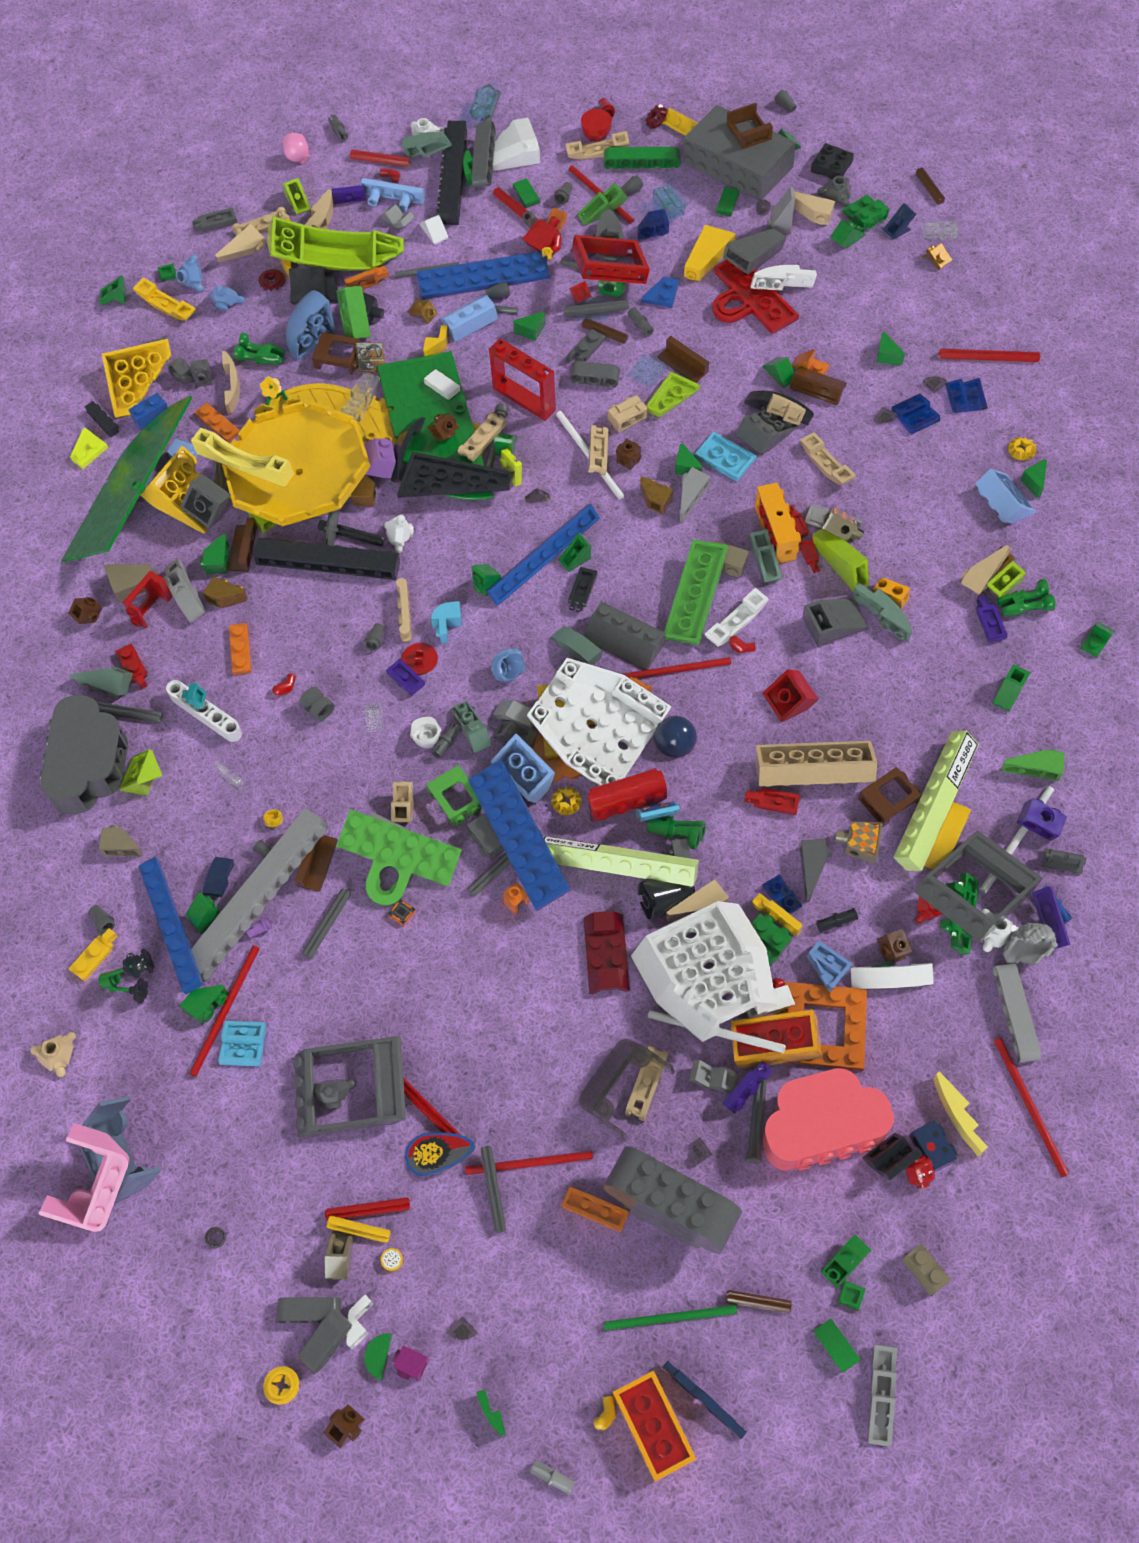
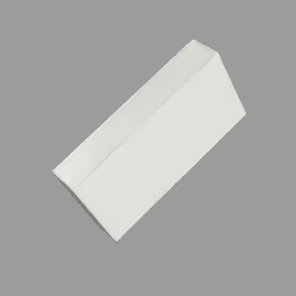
(442, 384)

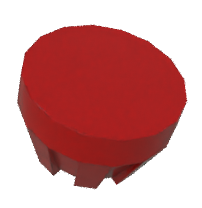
(596, 124)

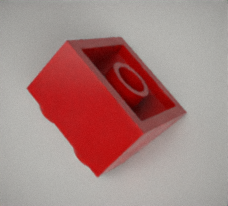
(790, 695)

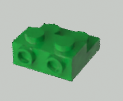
(866, 212)
(772, 936)

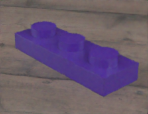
(1050, 914)

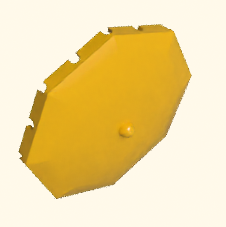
(323, 453)

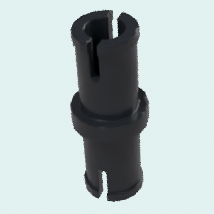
(837, 920)

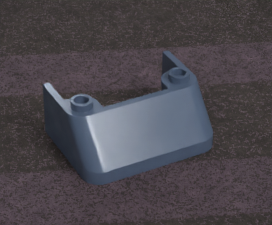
(110, 1119)

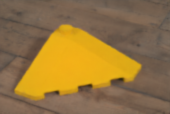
(132, 372)
(170, 486)

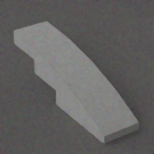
(882, 1395)

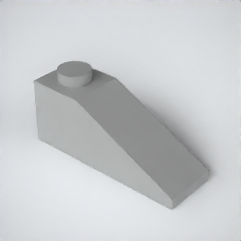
(782, 214)
(694, 486)

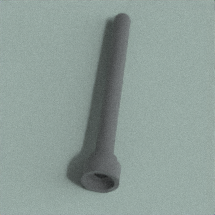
(501, 411)

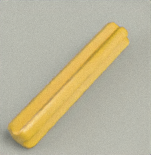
(358, 1229)

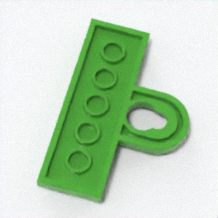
(396, 848)

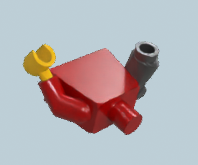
(542, 235)

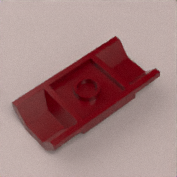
(606, 952)

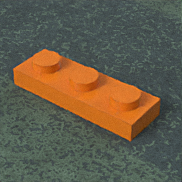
(217, 422)
(240, 649)
(595, 1209)

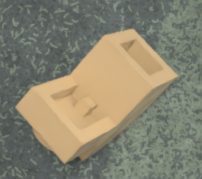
(403, 801)

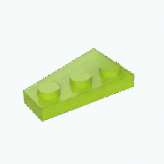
(670, 394)

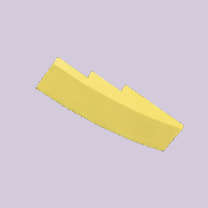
(955, 1107)

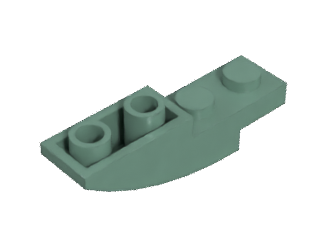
(889, 613)

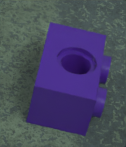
(1031, 819)

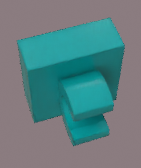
(194, 695)

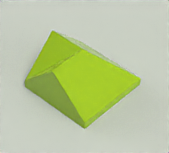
(141, 773)

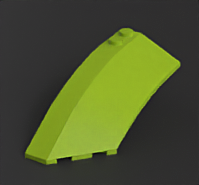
(330, 247)

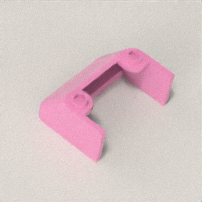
(91, 1208)

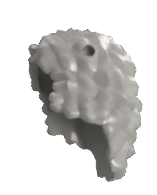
(1030, 944)

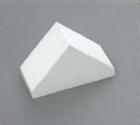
(434, 229)

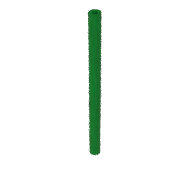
(670, 1317)

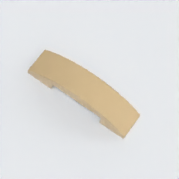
(594, 150)
(232, 395)
(825, 461)

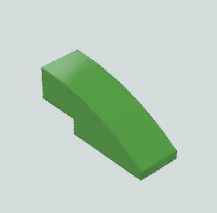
(600, 203)

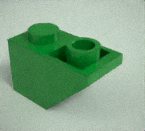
(847, 233)
(484, 577)
(1011, 687)
(202, 912)
(203, 1001)
(846, 1261)

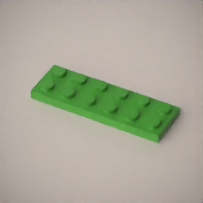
(695, 592)

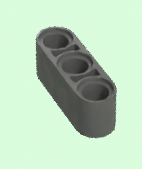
(595, 373)
(306, 1309)
(325, 1341)

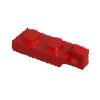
(132, 664)
(773, 800)

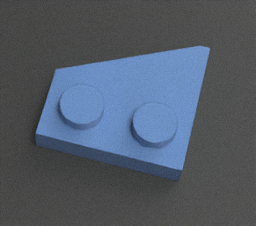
(828, 965)

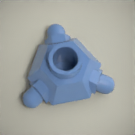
(190, 274)
(225, 297)

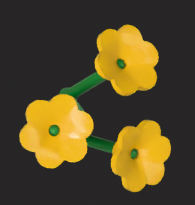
(272, 389)

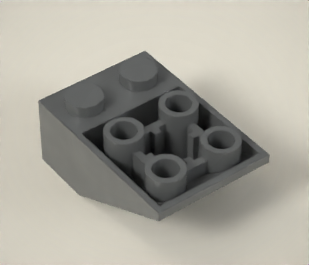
(764, 430)
(833, 619)

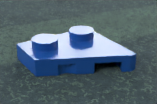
(662, 293)

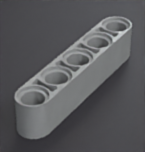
(1017, 1011)

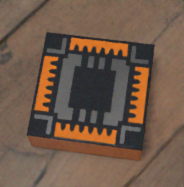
(402, 912)

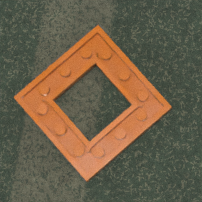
(854, 1002)

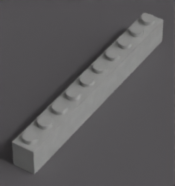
(257, 892)

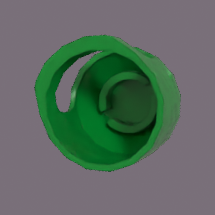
(617, 287)

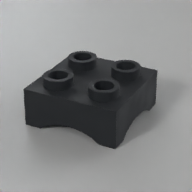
(832, 161)
(304, 281)

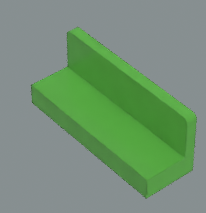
(353, 312)

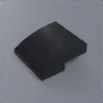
(892, 1156)

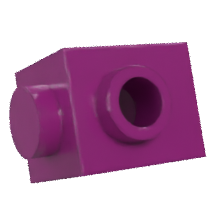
(409, 1363)

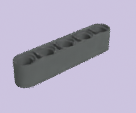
(483, 154)

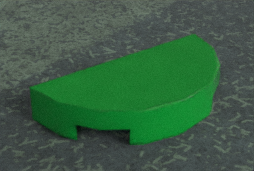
(377, 1354)

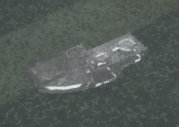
(361, 396)

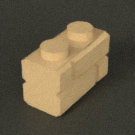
(627, 413)

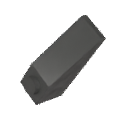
(813, 859)

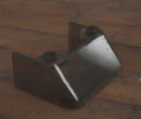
(593, 1097)

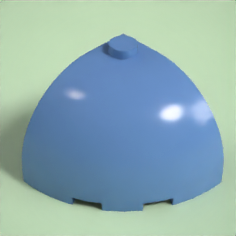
(307, 322)

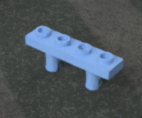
(393, 191)

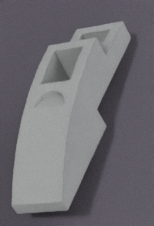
(183, 591)

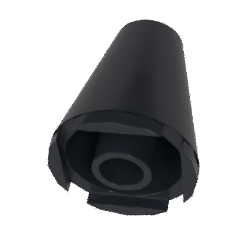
(661, 896)

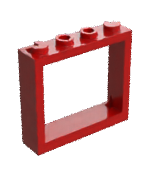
(606, 270)
(540, 406)

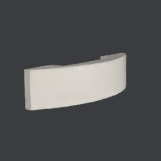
(738, 619)
(891, 976)

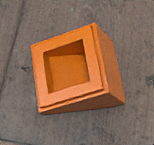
(562, 216)

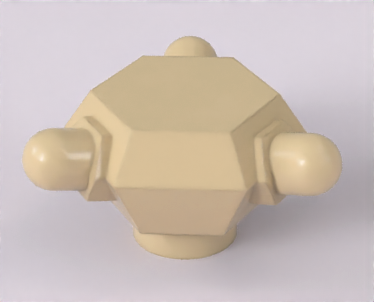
(55, 1052)

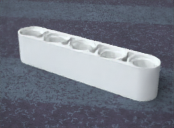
(208, 717)

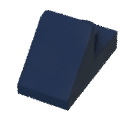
(899, 222)

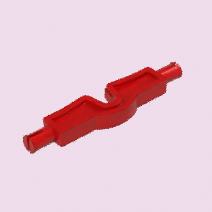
(805, 546)

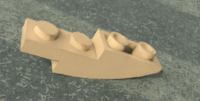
(322, 211)

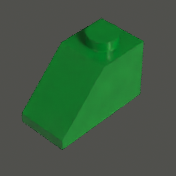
(216, 556)

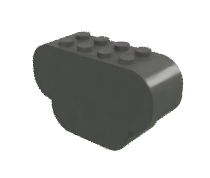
(82, 755)
(672, 1201)

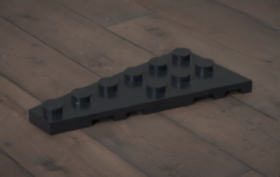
(442, 476)

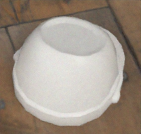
(425, 732)

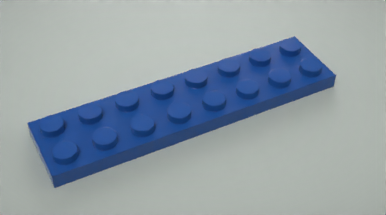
(482, 274)
(519, 835)

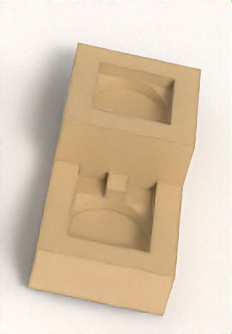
(787, 409)

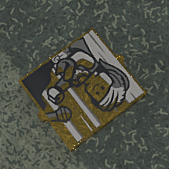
(369, 356)

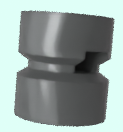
(316, 704)

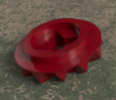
(658, 111)
(270, 275)

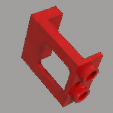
(155, 588)

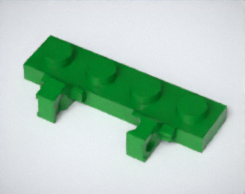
(968, 890)

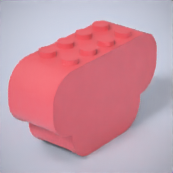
(825, 1119)

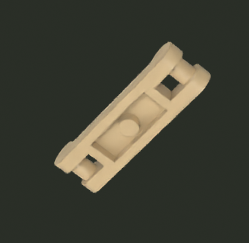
(261, 223)
(482, 437)
(598, 449)
(403, 604)
(645, 1086)

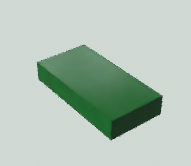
(526, 193)
(727, 201)

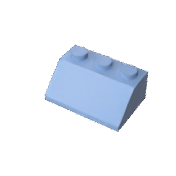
(470, 317)
(1004, 496)
(526, 768)

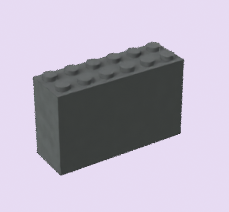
(717, 153)

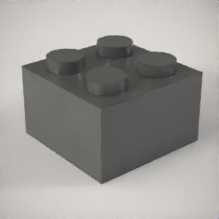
(205, 501)

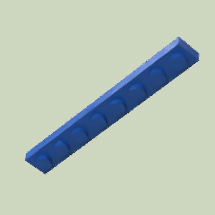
(542, 554)
(170, 925)

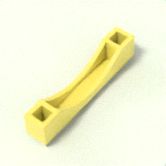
(269, 468)

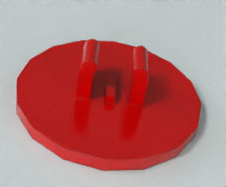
(420, 658)

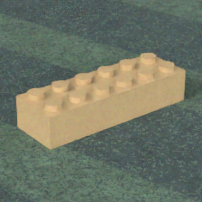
(815, 763)

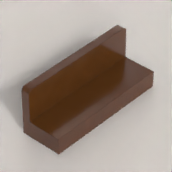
(684, 360)
(818, 385)
(242, 546)
(316, 864)

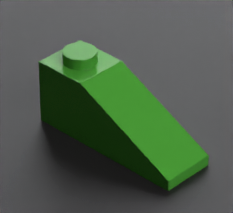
(1040, 764)

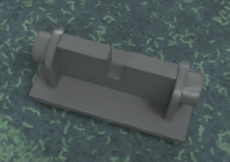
(1063, 861)

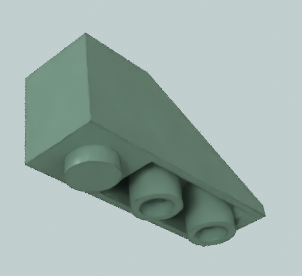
(112, 680)
(471, 726)

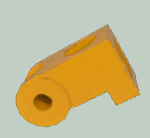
(896, 591)

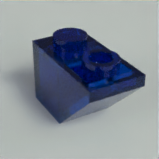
(653, 224)

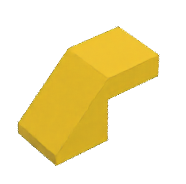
(436, 345)

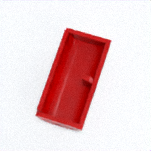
(626, 794)

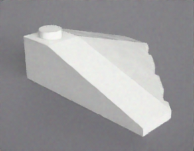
(516, 146)

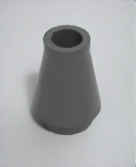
(785, 101)
(633, 185)
(563, 193)
(499, 290)
(373, 640)
(101, 919)

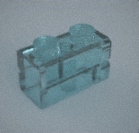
(483, 103)
(668, 199)

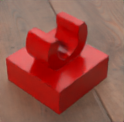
(580, 292)

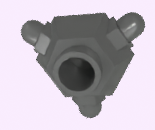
(837, 190)
(333, 1091)

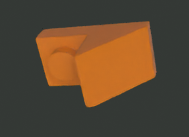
(807, 361)

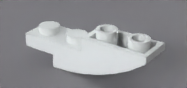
(783, 275)

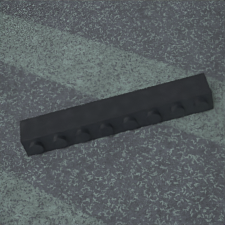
(452, 176)
(327, 558)

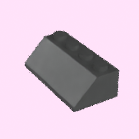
(624, 636)

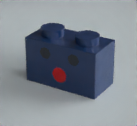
(933, 1145)

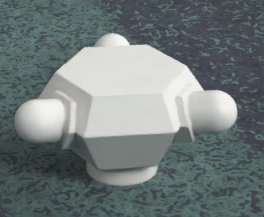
(424, 125)
(398, 532)
(1000, 935)

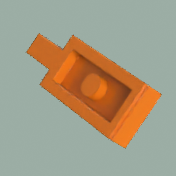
(367, 278)

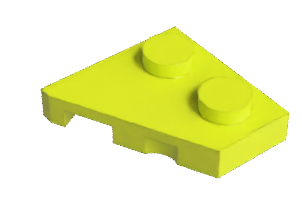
(87, 448)
(507, 462)

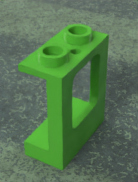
(443, 782)

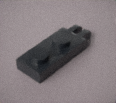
(582, 588)

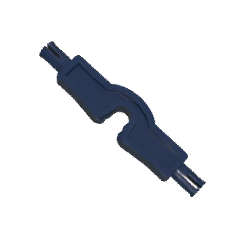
(704, 1398)

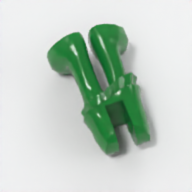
(263, 354)
(1015, 601)
(669, 827)

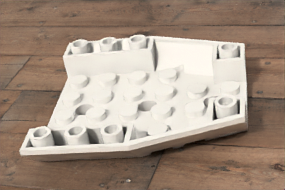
(615, 705)
(694, 994)

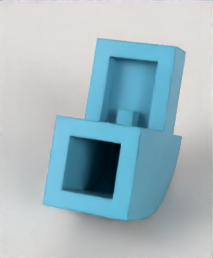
(446, 616)

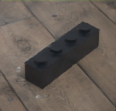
(102, 419)

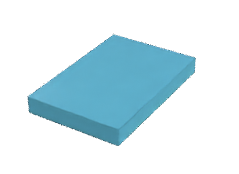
(725, 456)

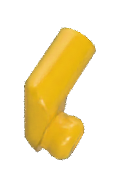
(607, 1416)

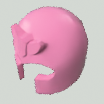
(295, 147)

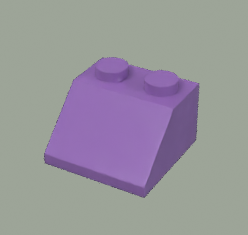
(381, 457)

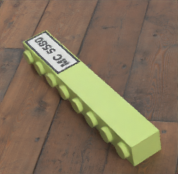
(936, 801)
(623, 861)

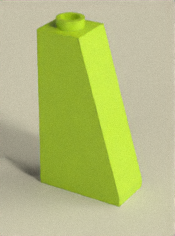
(843, 558)

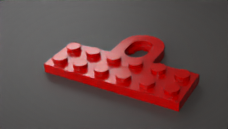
(764, 304)

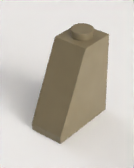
(126, 577)

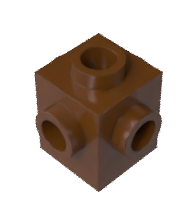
(443, 426)
(628, 454)
(85, 610)
(894, 946)
(344, 1421)

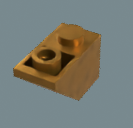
(364, 493)
(655, 495)
(224, 594)

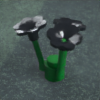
(132, 966)

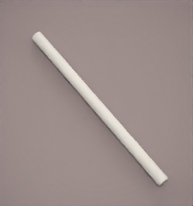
(585, 449)
(1015, 841)
(725, 1033)

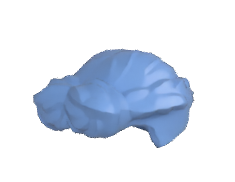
(507, 665)

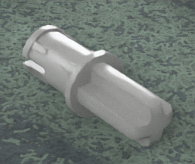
(552, 1477)

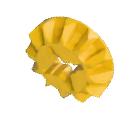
(1019, 453)
(564, 808)
(276, 1376)

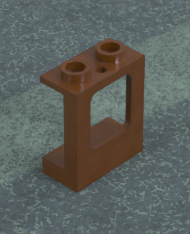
(753, 136)
(322, 349)
(879, 806)

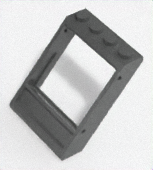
(994, 860)
(388, 1084)

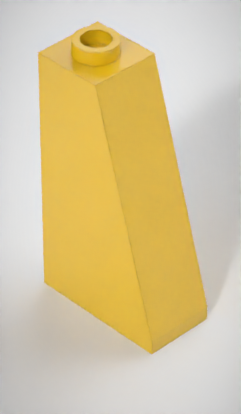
(707, 252)

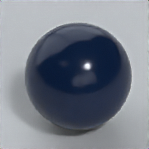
(675, 736)

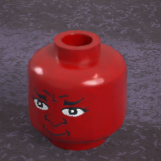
(920, 1172)

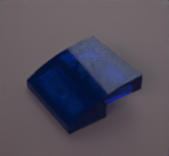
(966, 395)
(916, 413)

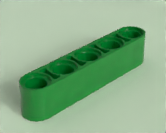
(641, 157)

